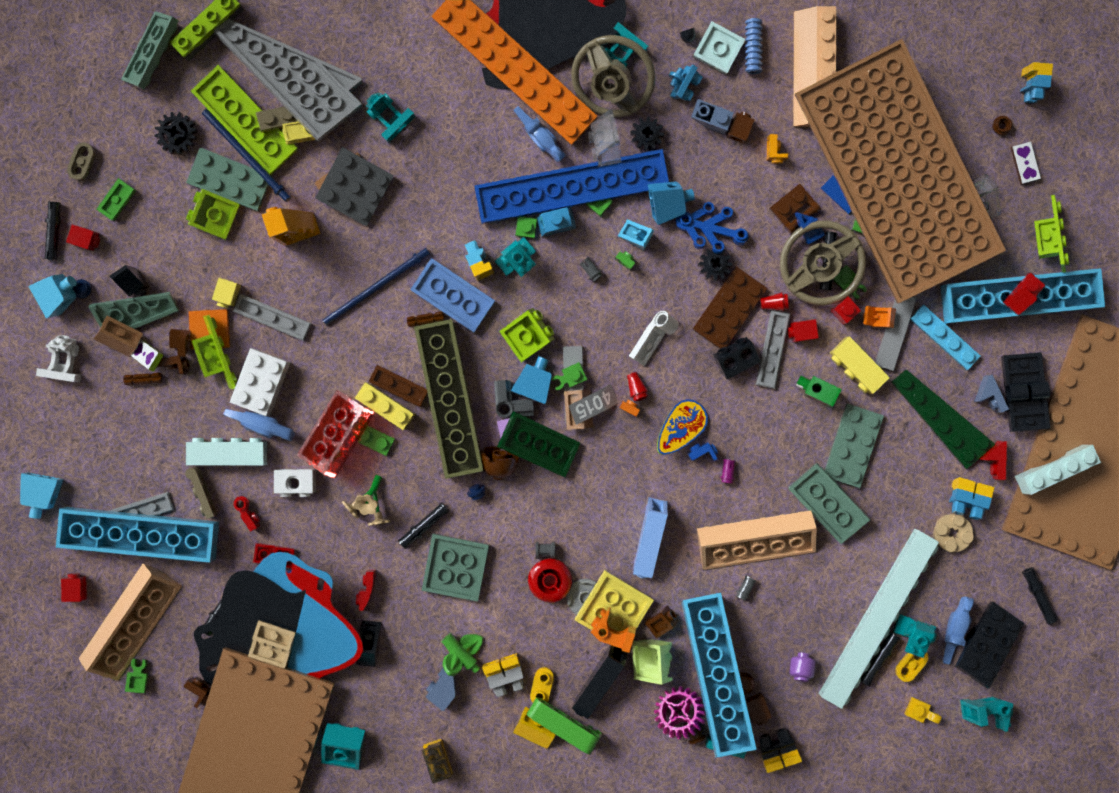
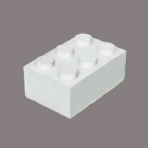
(260, 382)

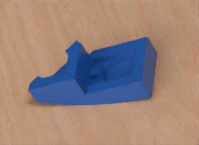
(803, 221)

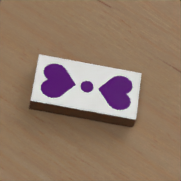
(1025, 163)

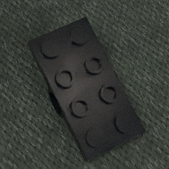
(1026, 392)
(989, 644)

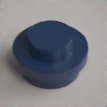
(82, 289)
(476, 491)

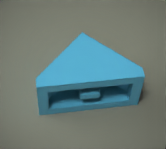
(636, 234)

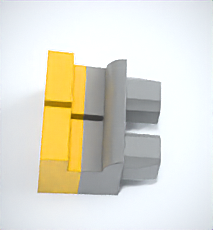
(497, 678)

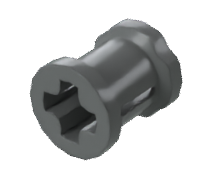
(545, 550)

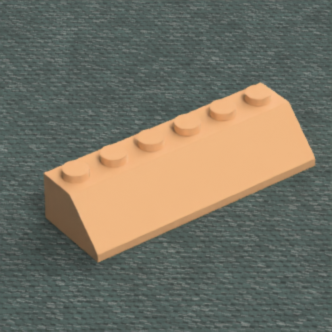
(812, 51)
(757, 540)
(129, 623)

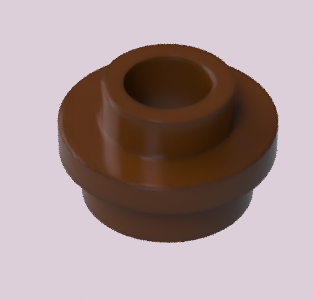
(1007, 122)

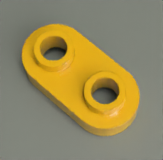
(914, 666)
(541, 686)

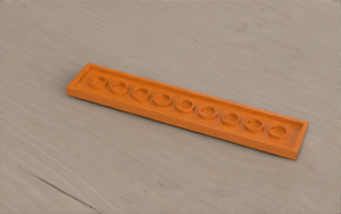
(515, 68)

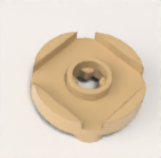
(958, 523)

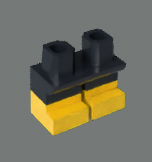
(786, 747)

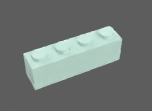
(226, 453)

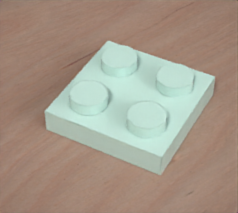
(718, 47)

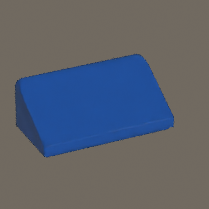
(834, 191)

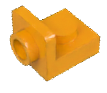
(773, 147)

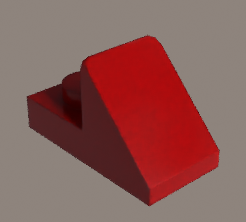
(1024, 294)
(998, 454)

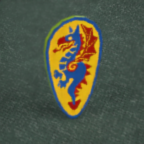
(681, 426)

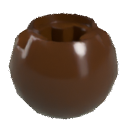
(747, 682)

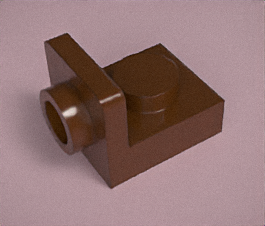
(172, 362)
(662, 622)

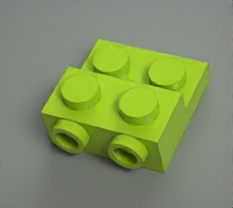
(212, 213)
(527, 334)

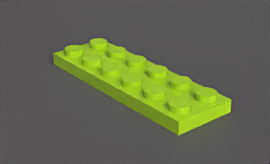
(238, 115)

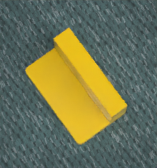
(533, 731)

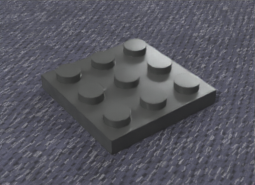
(354, 186)

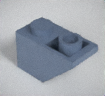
(712, 116)
(442, 691)

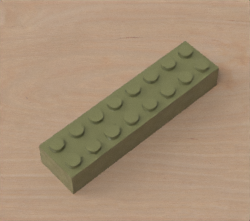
(449, 398)

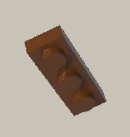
(398, 385)

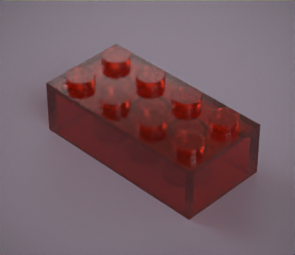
(335, 434)

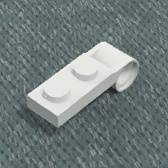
(661, 324)

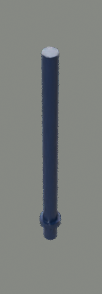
(278, 189)
(376, 286)

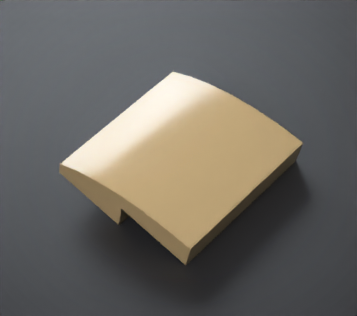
(272, 644)

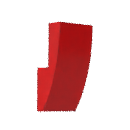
(263, 550)
(365, 595)

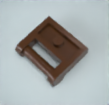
(791, 203)

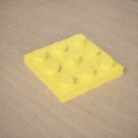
(626, 603)

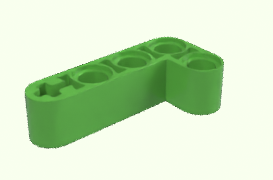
(564, 726)

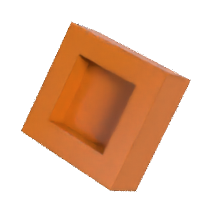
(630, 407)

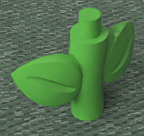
(461, 653)

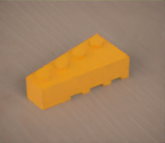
(290, 225)

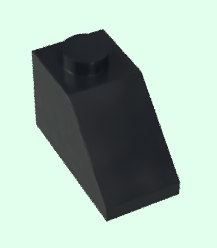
(130, 281)
(370, 638)

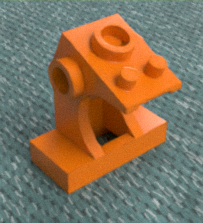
(620, 639)

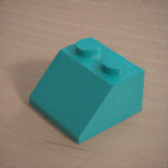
(342, 746)

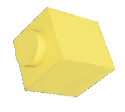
(226, 293)

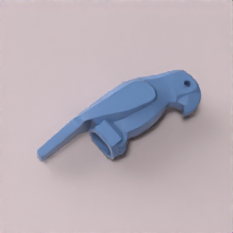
(540, 135)
(261, 424)
(957, 627)

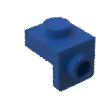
(698, 450)

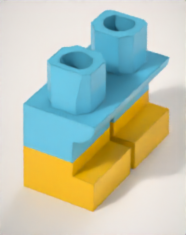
(475, 260)

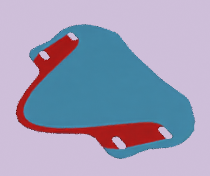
(323, 636)

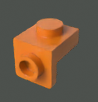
(879, 317)

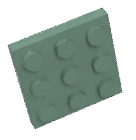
(455, 567)

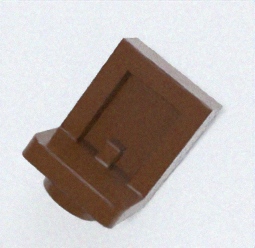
(180, 340)
(198, 687)

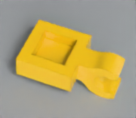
(920, 710)

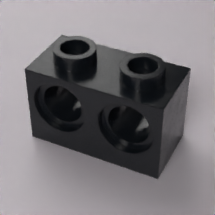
(738, 362)

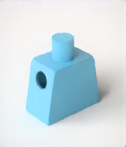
(54, 294)
(39, 492)

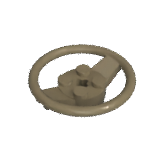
(606, 69)
(833, 252)

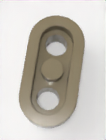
(78, 160)

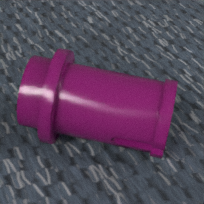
(728, 471)

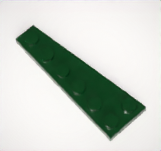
(949, 426)

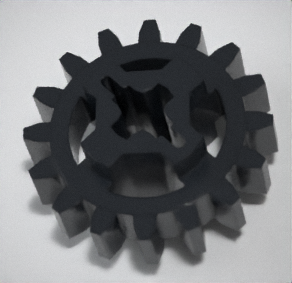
(174, 141)

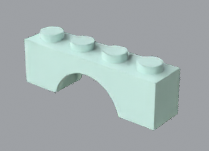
(1058, 470)

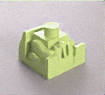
(652, 660)

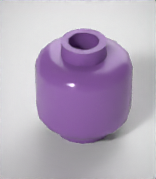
(802, 667)

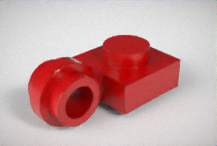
(250, 519)

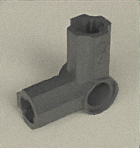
(504, 396)

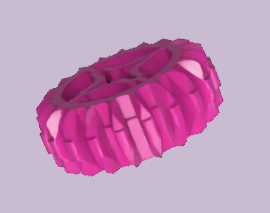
(675, 718)

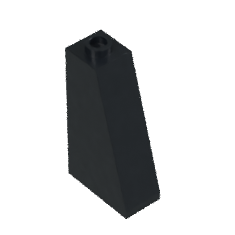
(600, 681)

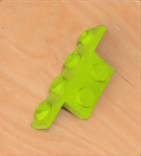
(1049, 237)
(210, 353)

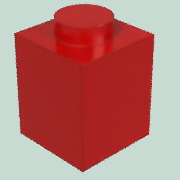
(83, 237)
(845, 310)
(803, 330)
(73, 588)

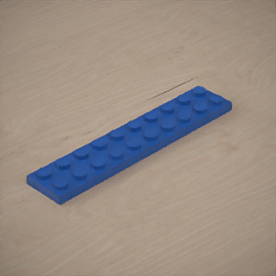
(569, 187)

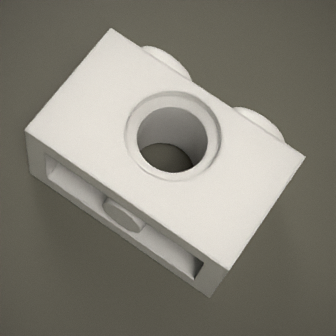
(306, 479)

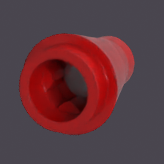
(775, 302)
(636, 387)

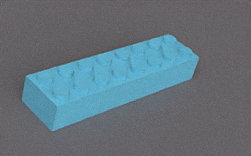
(985, 298)
(137, 534)
(718, 675)

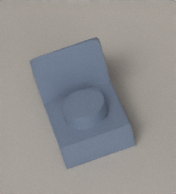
(990, 389)

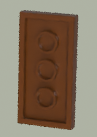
(729, 308)

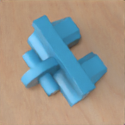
(681, 80)

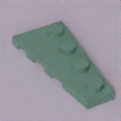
(136, 310)

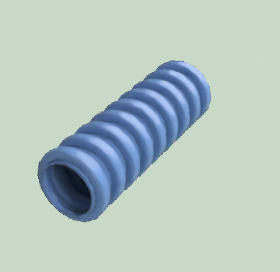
(753, 45)

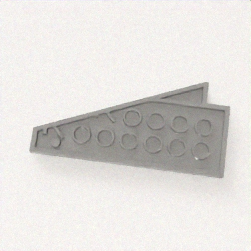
(303, 84)

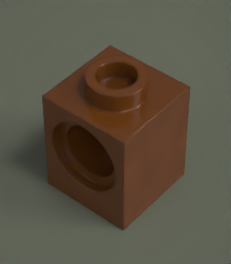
(740, 127)
(758, 709)

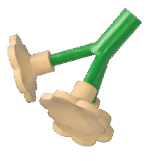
(367, 504)

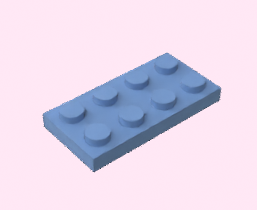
(452, 295)

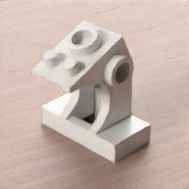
(61, 371)

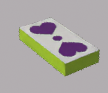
(147, 355)

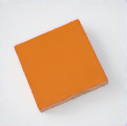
(199, 329)

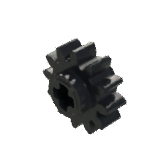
(641, 139)
(708, 262)

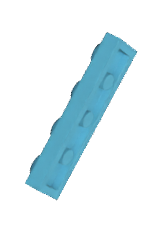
(945, 337)

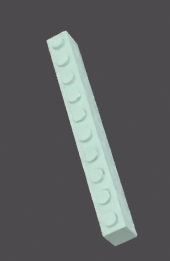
(878, 618)

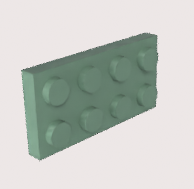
(149, 50)
(228, 179)
(853, 445)
(829, 503)

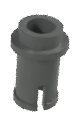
(591, 270)
(745, 588)

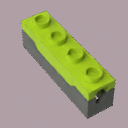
(201, 29)

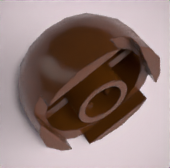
(498, 462)

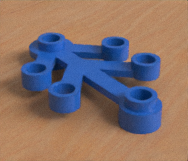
(709, 227)

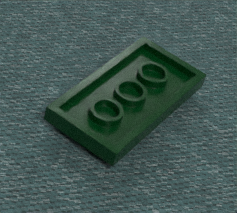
(538, 444)

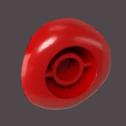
(550, 580)

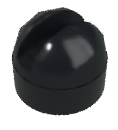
(688, 35)

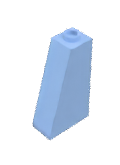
(650, 538)

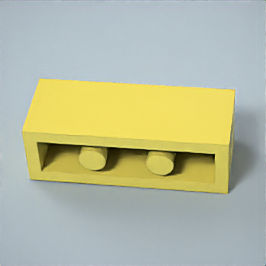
(858, 366)
(385, 406)

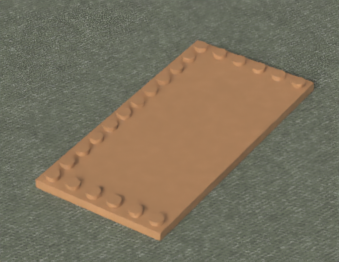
(899, 171)
(1082, 510)
(256, 728)

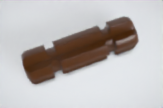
(425, 319)
(142, 378)

